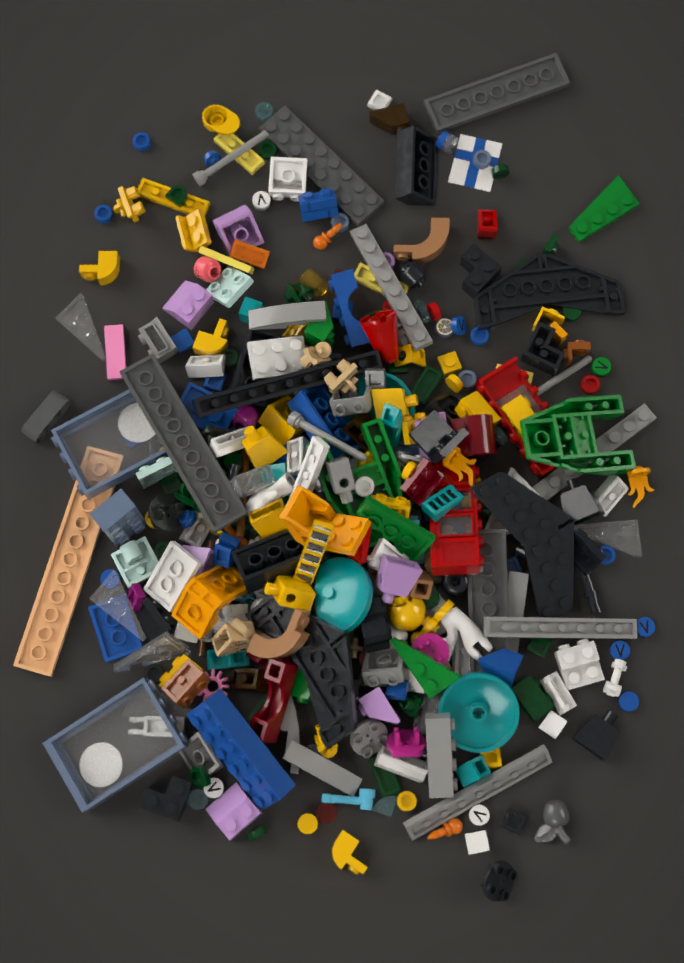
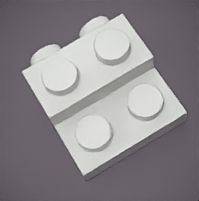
(287, 178)
(579, 664)

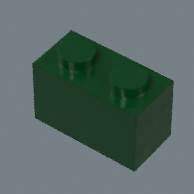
(532, 698)

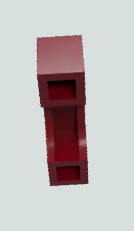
(280, 678)

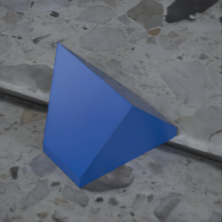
(502, 664)

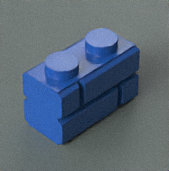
(318, 205)

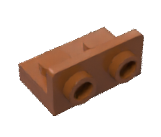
(186, 684)

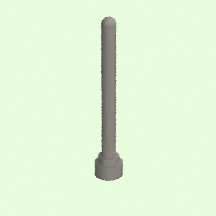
(201, 177)
(564, 374)
(296, 420)

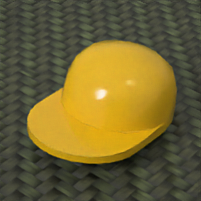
(220, 120)

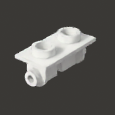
(559, 693)

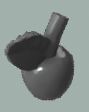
(555, 816)

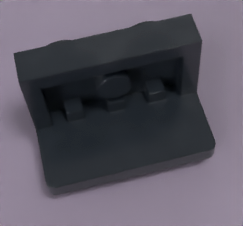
(155, 619)

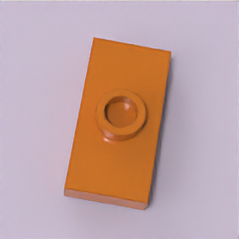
(249, 254)

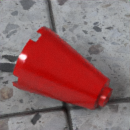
(383, 334)

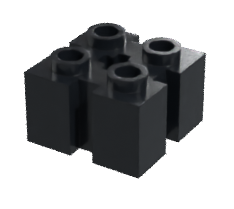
(376, 627)

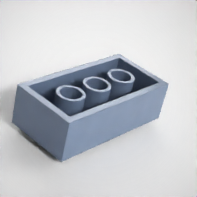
(119, 518)

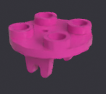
(432, 641)
(405, 743)

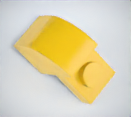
(105, 271)
(212, 344)
(342, 853)

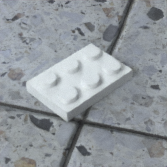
(275, 356)
(172, 575)

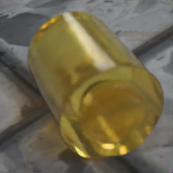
(311, 278)

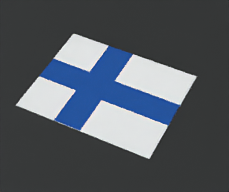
(463, 170)

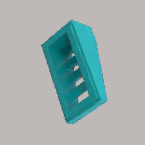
(434, 514)

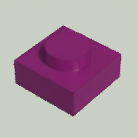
(136, 596)

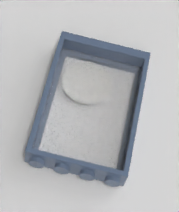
(107, 444)
(116, 744)

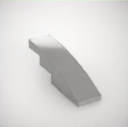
(286, 315)
(516, 595)
(291, 725)
(322, 768)

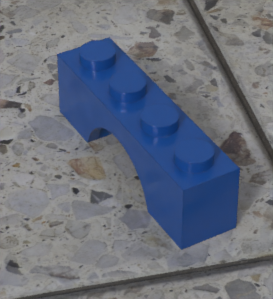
(344, 285)

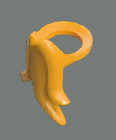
(457, 462)
(639, 480)

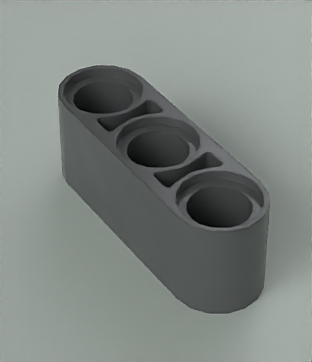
(46, 416)

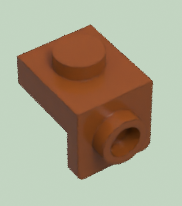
(578, 347)

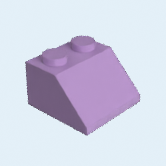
(240, 226)
(189, 304)
(377, 707)
(233, 811)

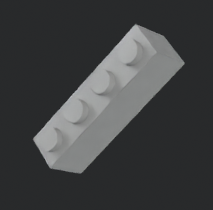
(440, 755)

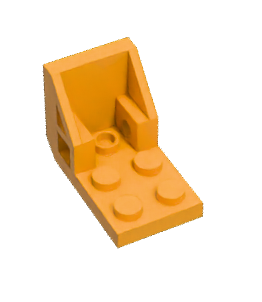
(306, 506)
(205, 596)

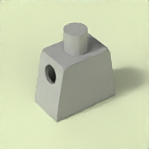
(339, 469)

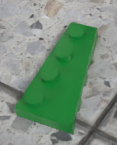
(605, 209)
(402, 532)

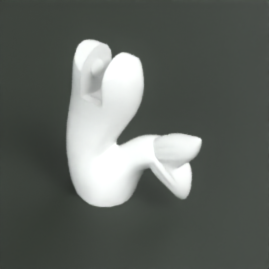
(278, 490)
(457, 621)

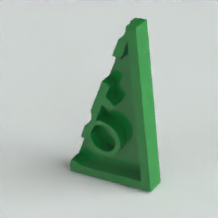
(430, 674)

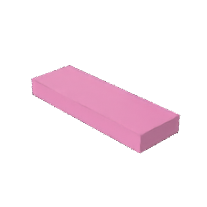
(115, 351)

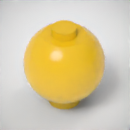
(406, 613)

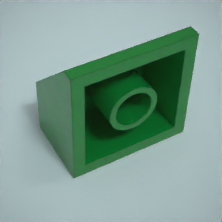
(320, 331)

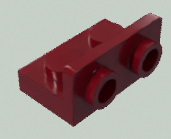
(422, 482)

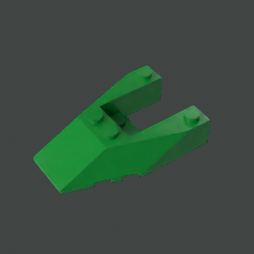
(566, 436)
(383, 472)

